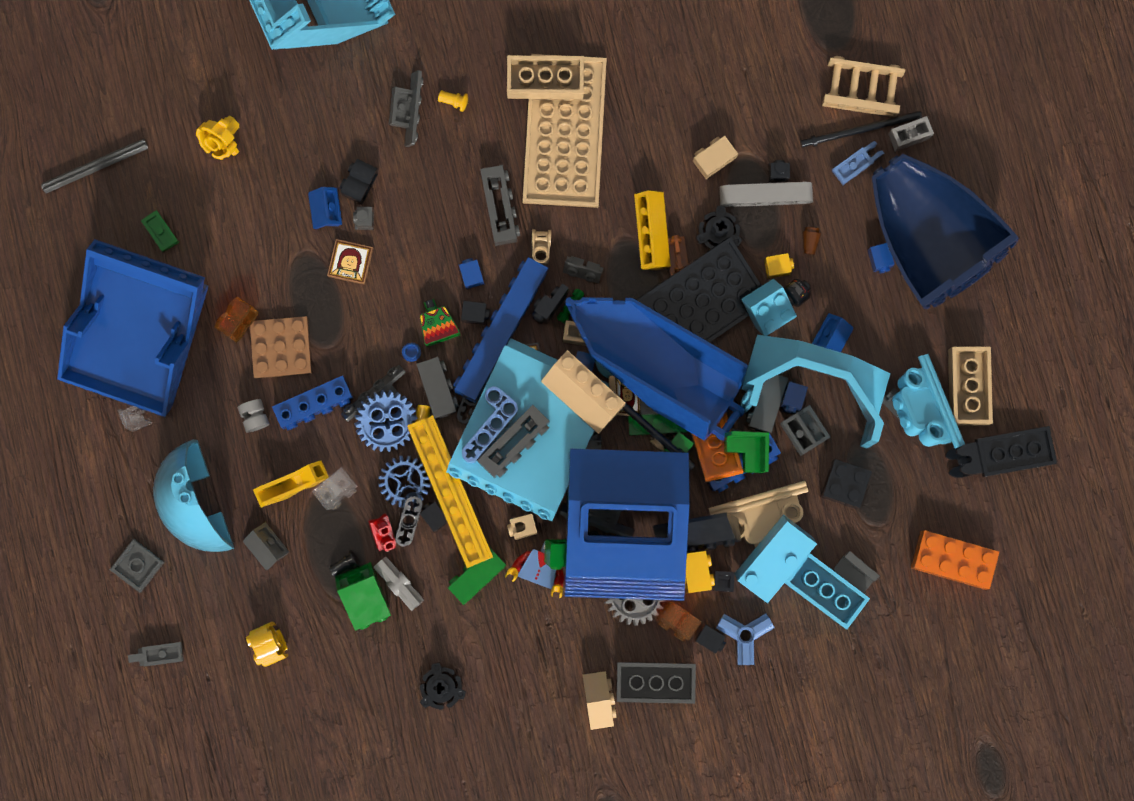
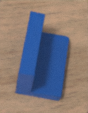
(325, 207)
(833, 333)

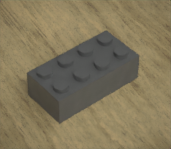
(656, 682)

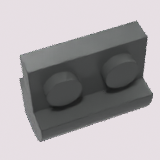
(805, 430)

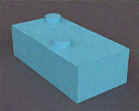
(775, 558)
(827, 591)

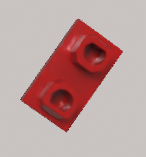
(382, 533)

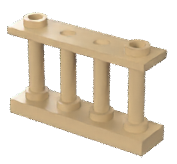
(852, 102)

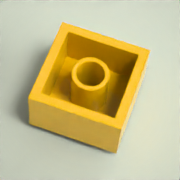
(697, 572)

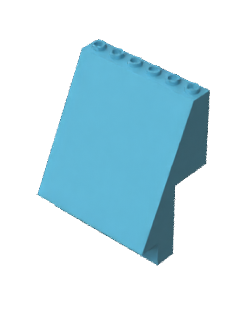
(542, 472)

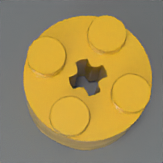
(267, 644)

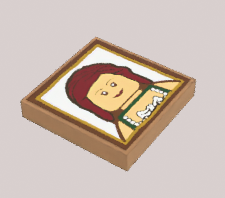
(350, 262)

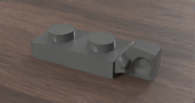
(158, 654)

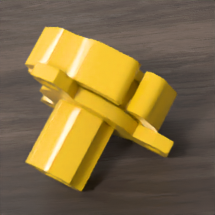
(218, 137)

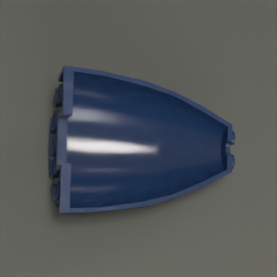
(937, 229)

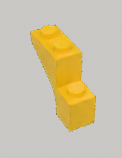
(291, 484)

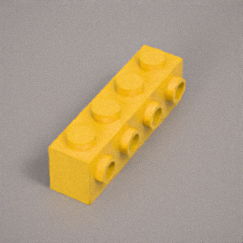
(652, 230)

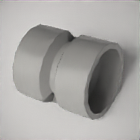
(253, 415)

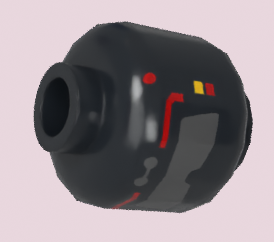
(797, 292)

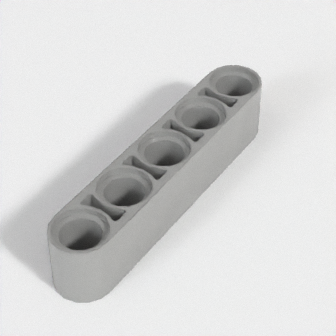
(766, 194)

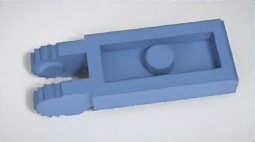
(856, 163)

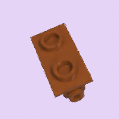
(677, 253)

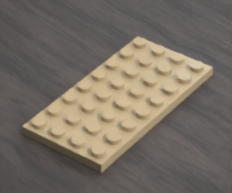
(566, 144)

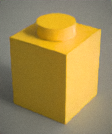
(778, 265)

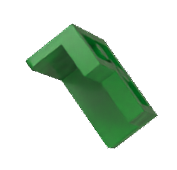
(754, 449)

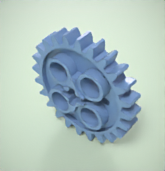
(386, 437)

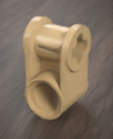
(541, 244)

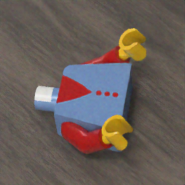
(534, 569)

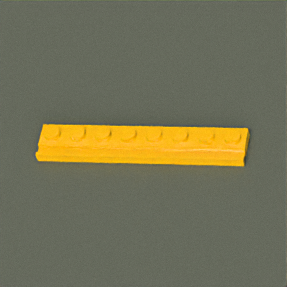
(449, 492)

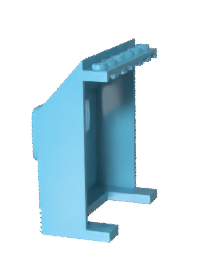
(338, 20)

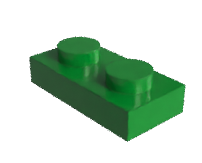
(159, 231)

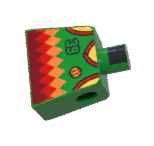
(437, 324)

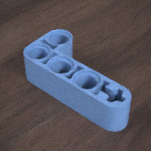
(486, 428)

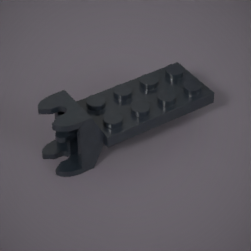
(1004, 453)

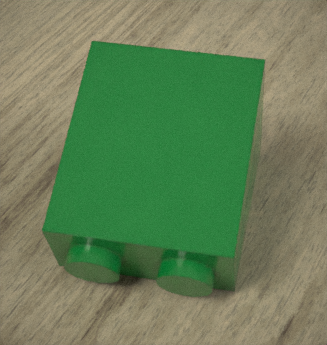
(362, 596)

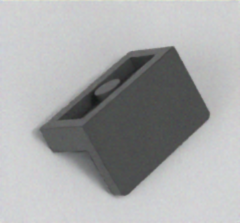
(265, 546)
(855, 571)

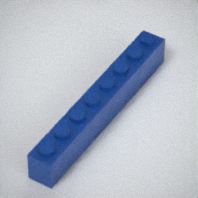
(501, 329)

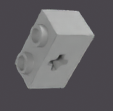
(911, 133)

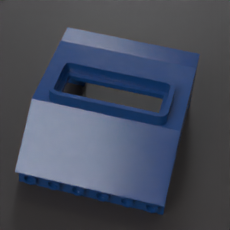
(625, 564)

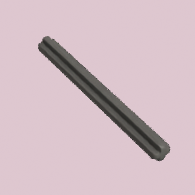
(94, 166)

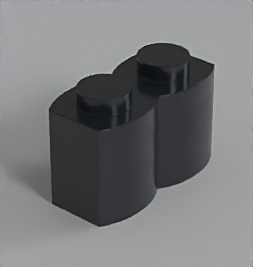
(359, 181)

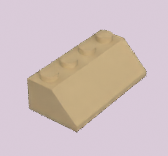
(583, 392)

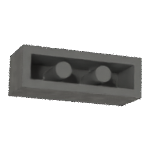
(437, 388)
(769, 401)

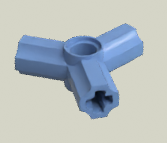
(756, 628)

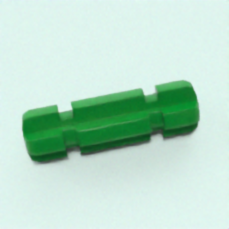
(564, 316)

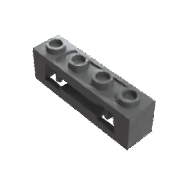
(494, 175)
(514, 455)

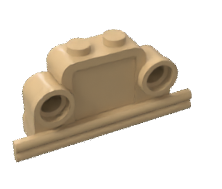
(762, 511)

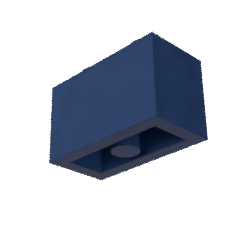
(793, 398)

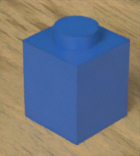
(880, 258)
(471, 273)

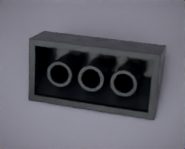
(707, 532)

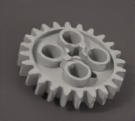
(639, 610)

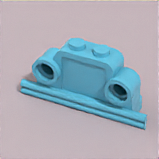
(925, 408)

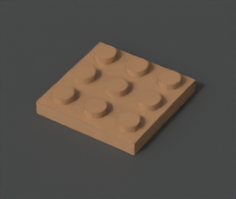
(280, 347)

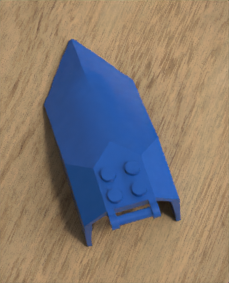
(662, 363)

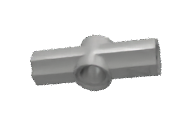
(398, 583)

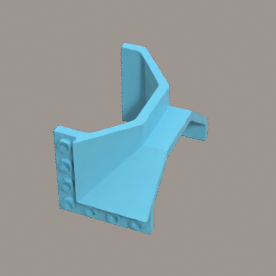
(777, 355)

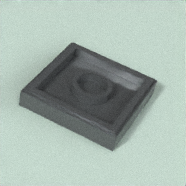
(137, 565)

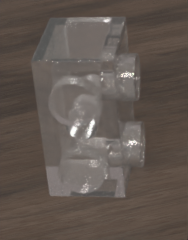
(335, 489)

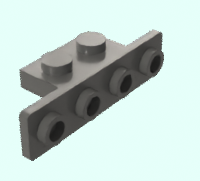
(405, 108)
(381, 384)
(605, 520)

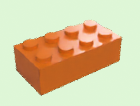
(955, 560)

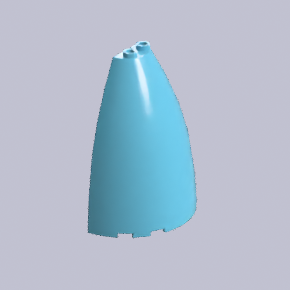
(179, 505)

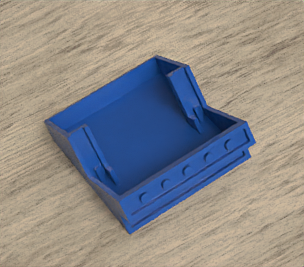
(131, 328)

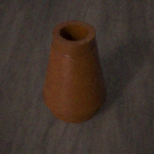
(810, 239)

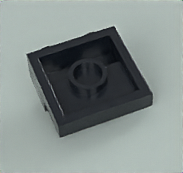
(546, 307)

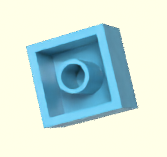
(769, 307)

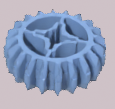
(389, 474)

